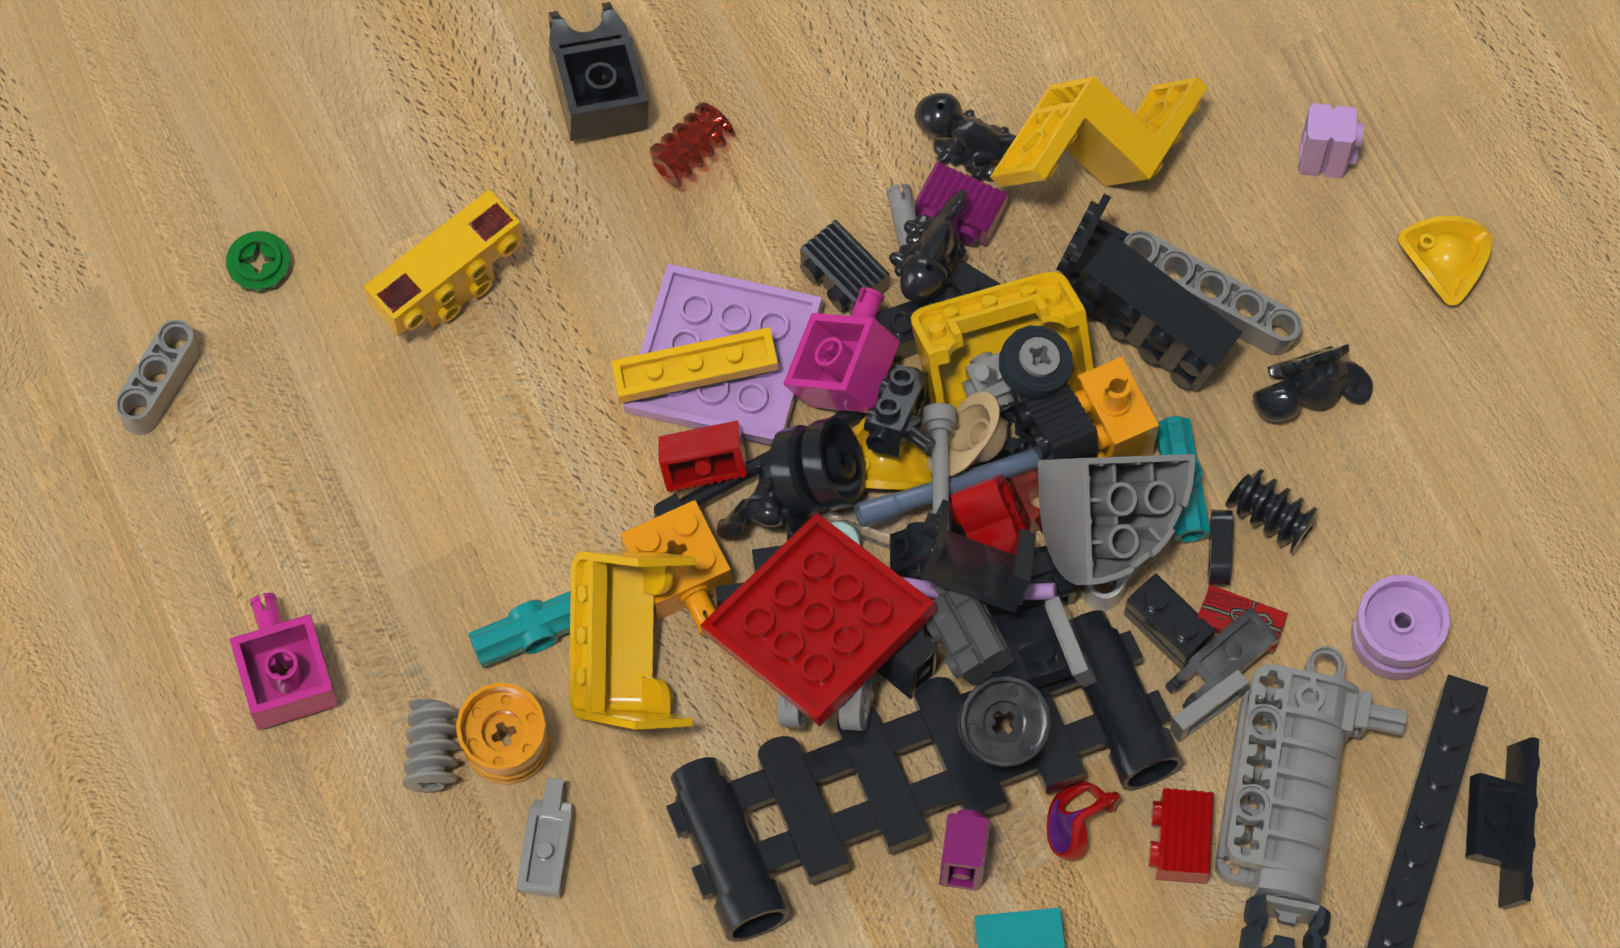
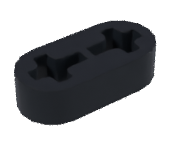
(1220, 547)

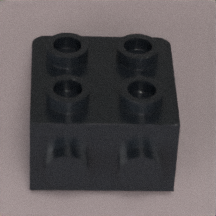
(1088, 240)

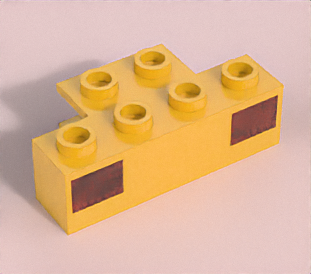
(446, 267)

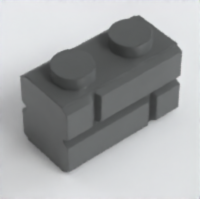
(970, 637)

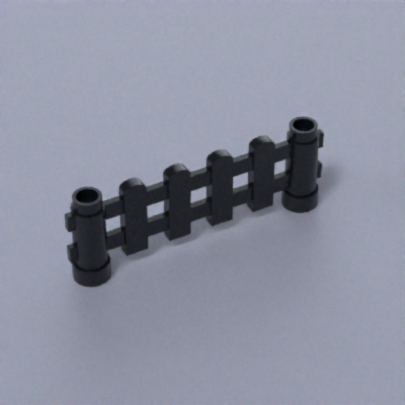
(740, 869)

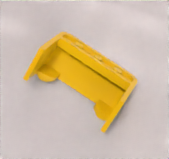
(614, 638)

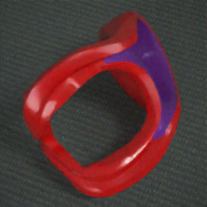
(1066, 829)

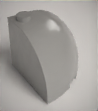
(1110, 511)

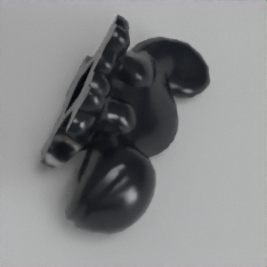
(972, 140)
(929, 251)
(1312, 380)

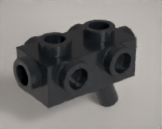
(897, 413)

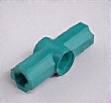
(1176, 438)
(527, 629)

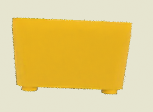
(981, 321)

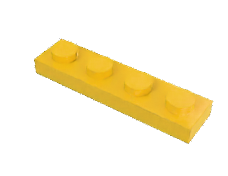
(694, 365)

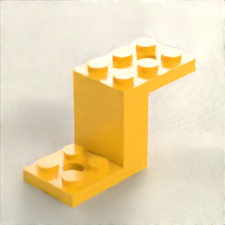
(1100, 132)

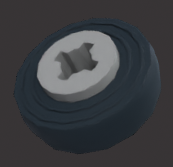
(1026, 374)

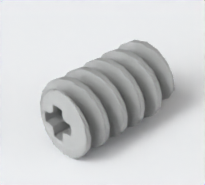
(430, 745)

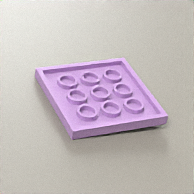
(710, 306)

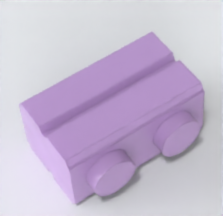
(1329, 141)

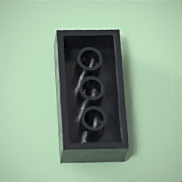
(1154, 314)

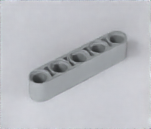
(1229, 293)

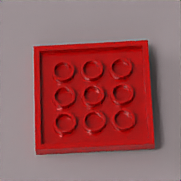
(818, 618)

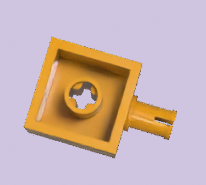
(1117, 410)
(687, 534)

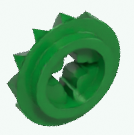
(245, 251)

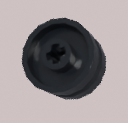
(817, 467)

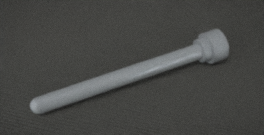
(940, 420)

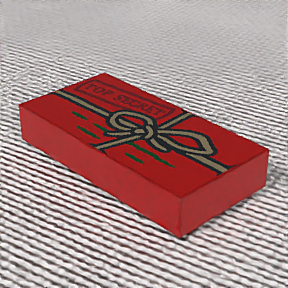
(1224, 607)

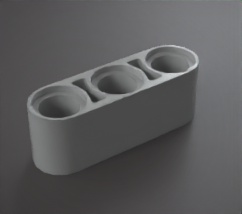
(157, 359)

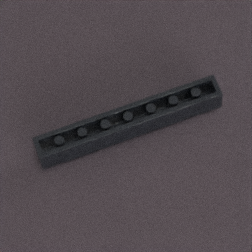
(1427, 815)

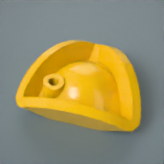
(1448, 253)
(892, 472)

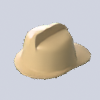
(977, 433)

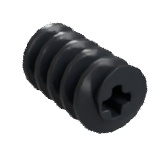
(1273, 509)

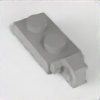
(546, 843)

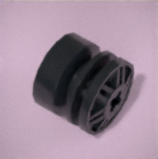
(1029, 722)

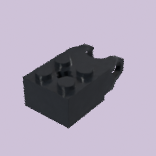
(597, 77)

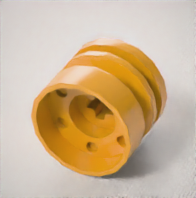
(499, 710)

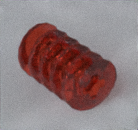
(689, 141)

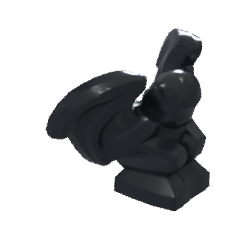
(761, 507)

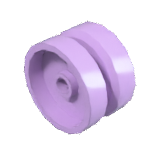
(1400, 627)

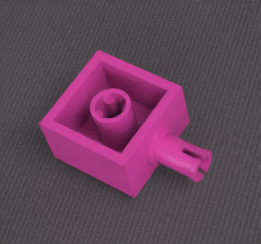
(843, 357)
(277, 647)

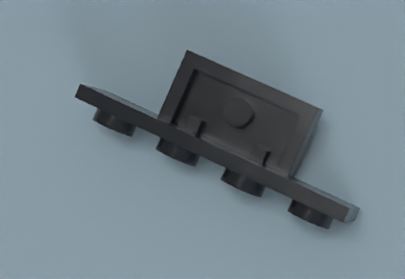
(1504, 821)

